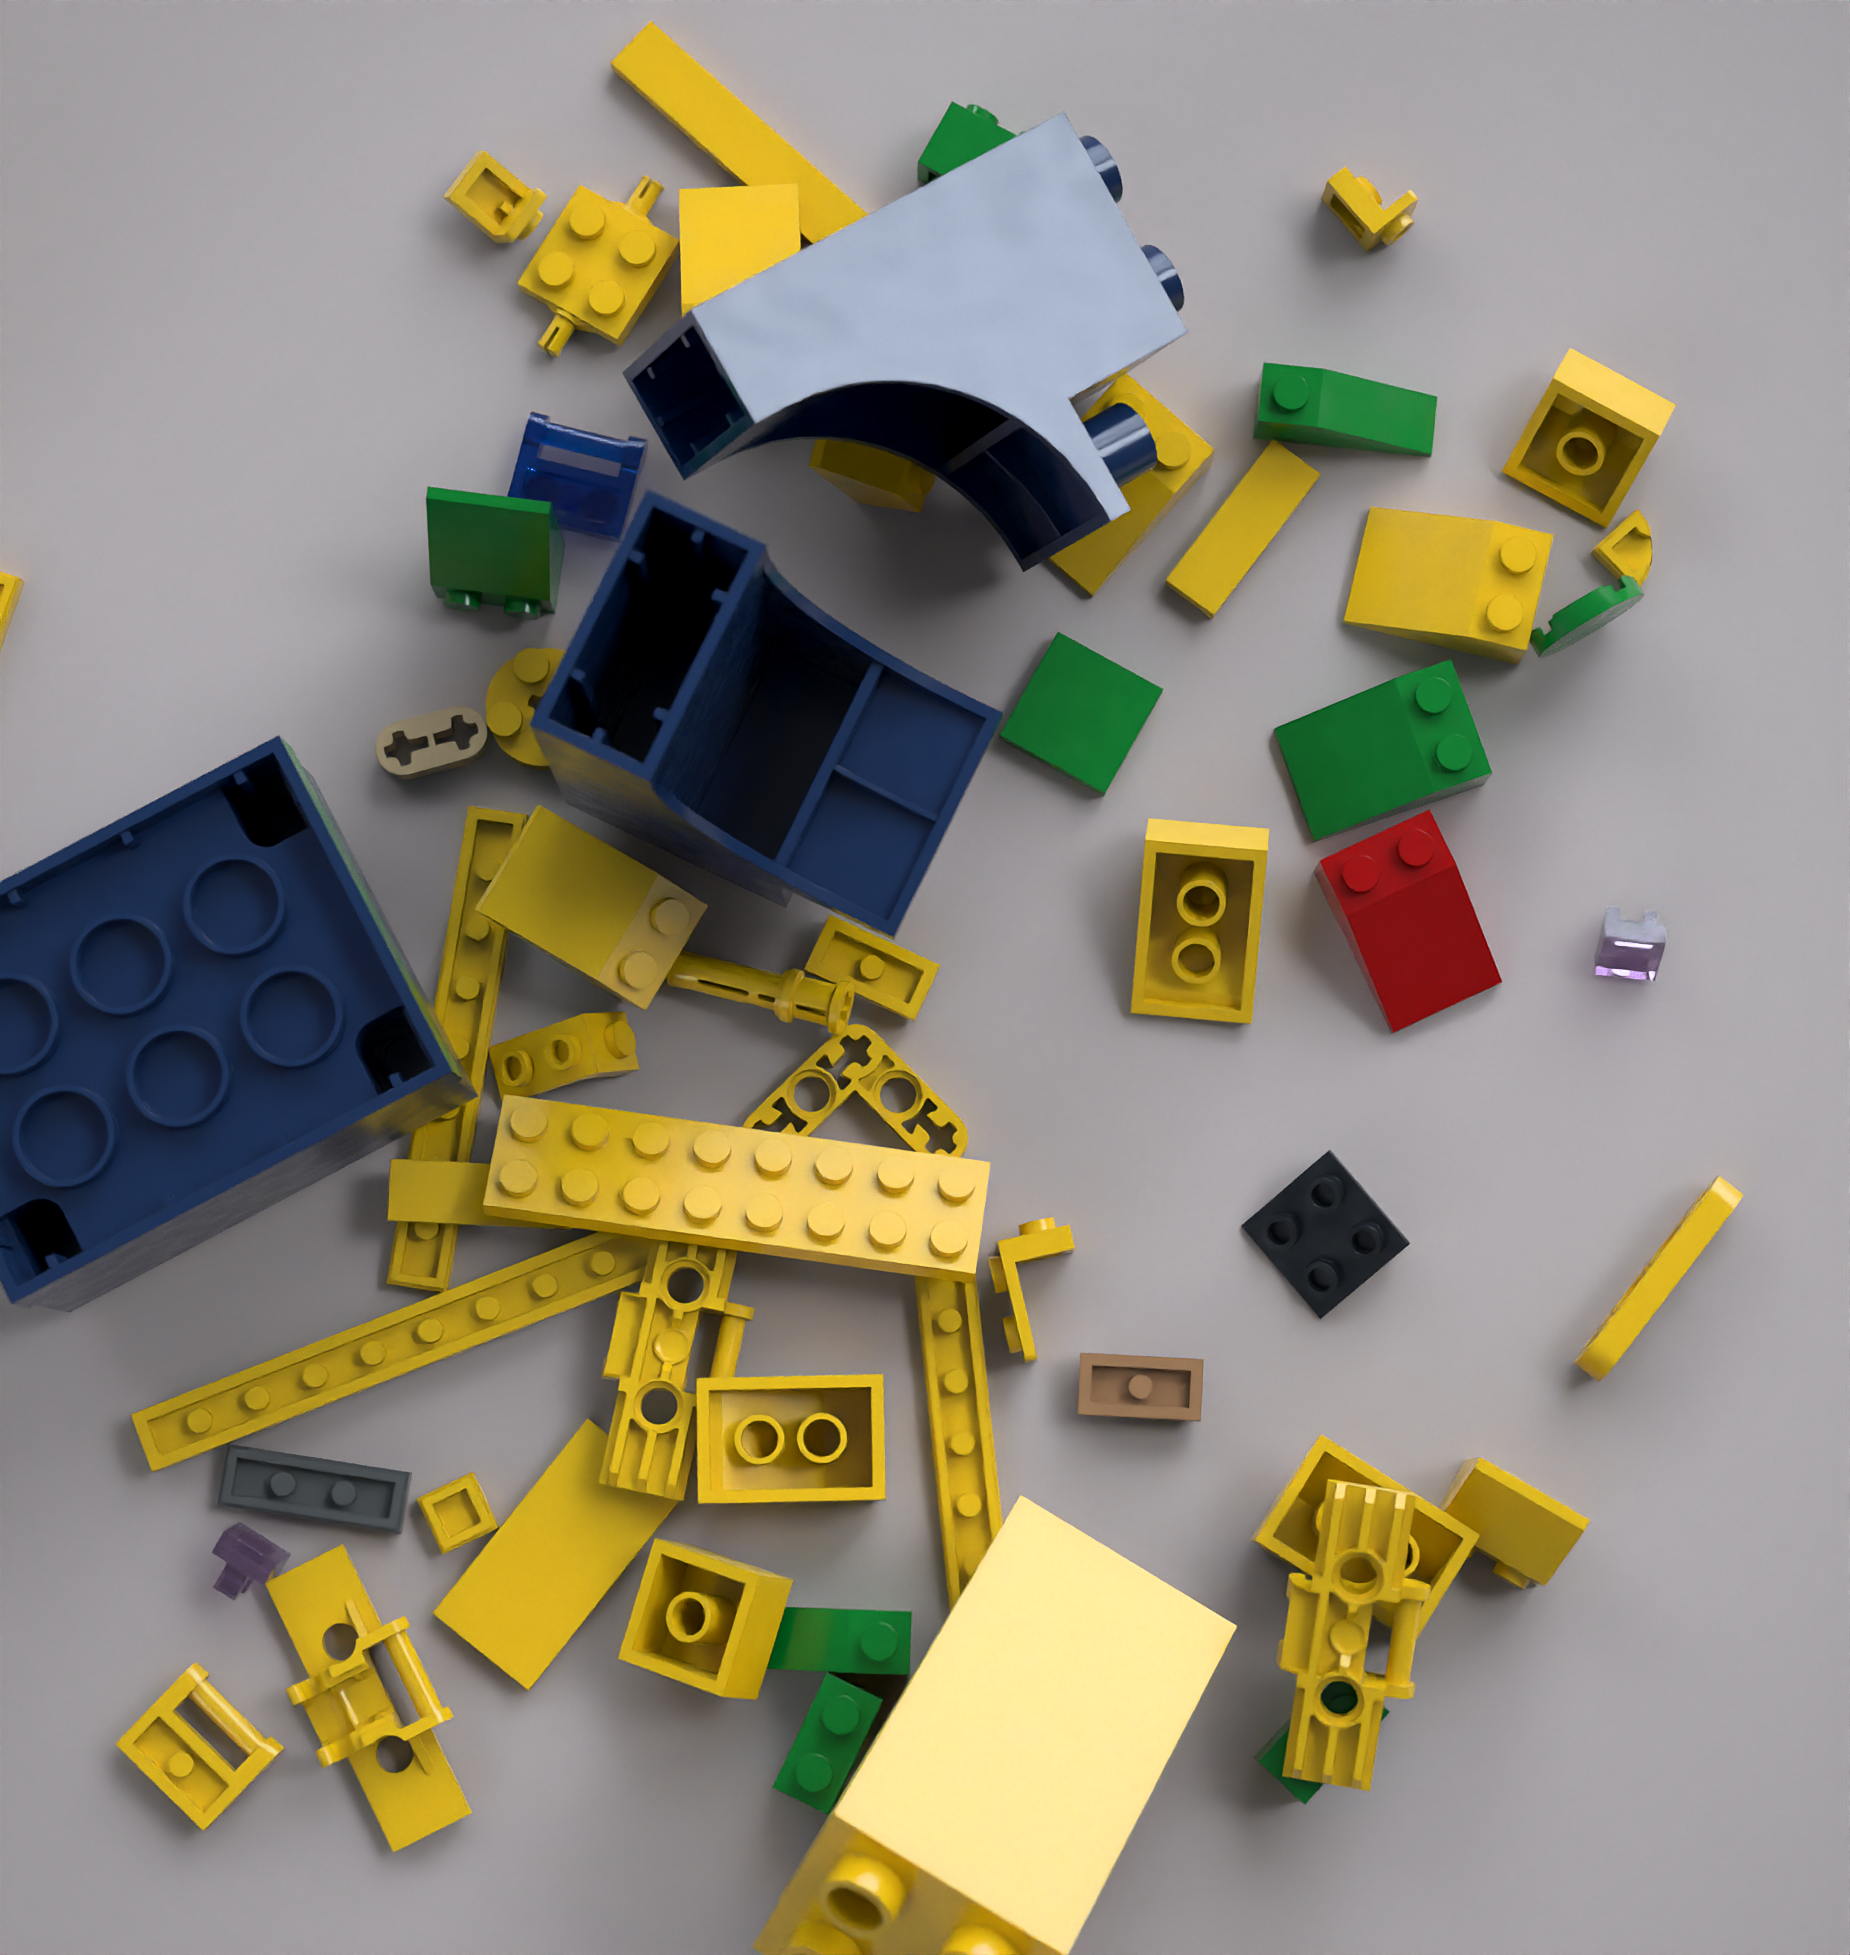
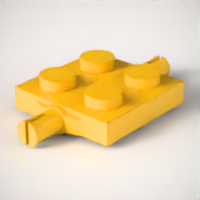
(600, 265)

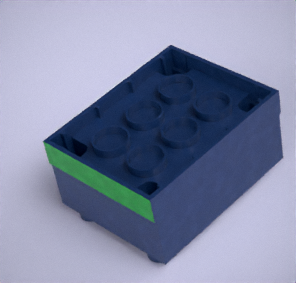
(197, 1029)

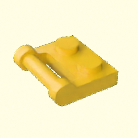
(184, 1761)

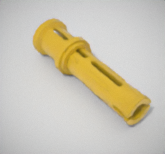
(788, 994)

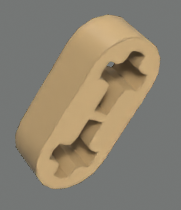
(429, 728)

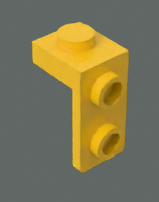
(564, 1054)
(1036, 1242)

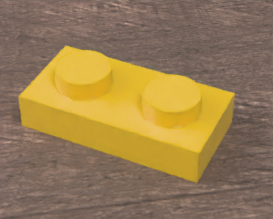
(877, 967)

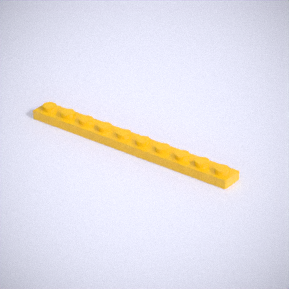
(389, 1347)

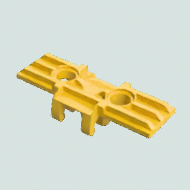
(652, 1353)
(1331, 1630)
(353, 1706)

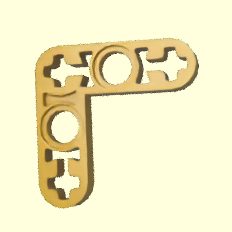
(867, 1084)

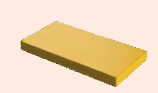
(552, 1561)

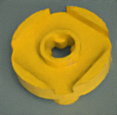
(510, 700)

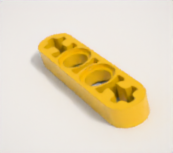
(1658, 1278)

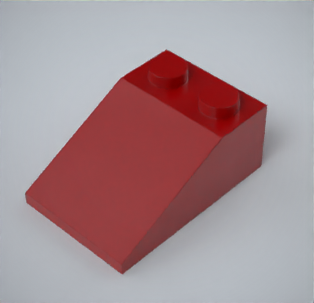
(1408, 921)

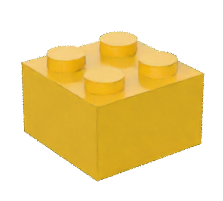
(705, 1619)

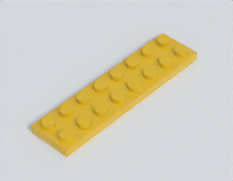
(737, 1188)

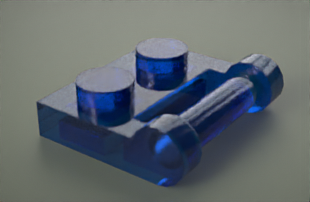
(580, 497)

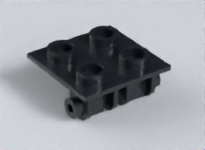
(1325, 1234)

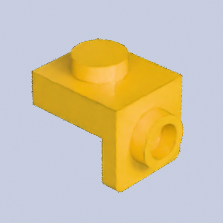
(496, 200)

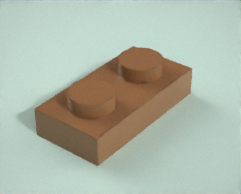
(1140, 1387)

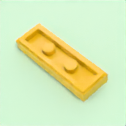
(1242, 528)
(444, 1194)

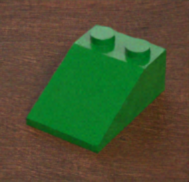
(494, 552)
(1383, 751)

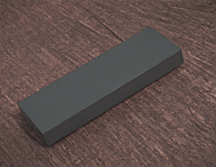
(314, 1488)

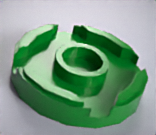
(1586, 616)

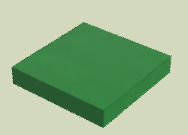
(1081, 713)

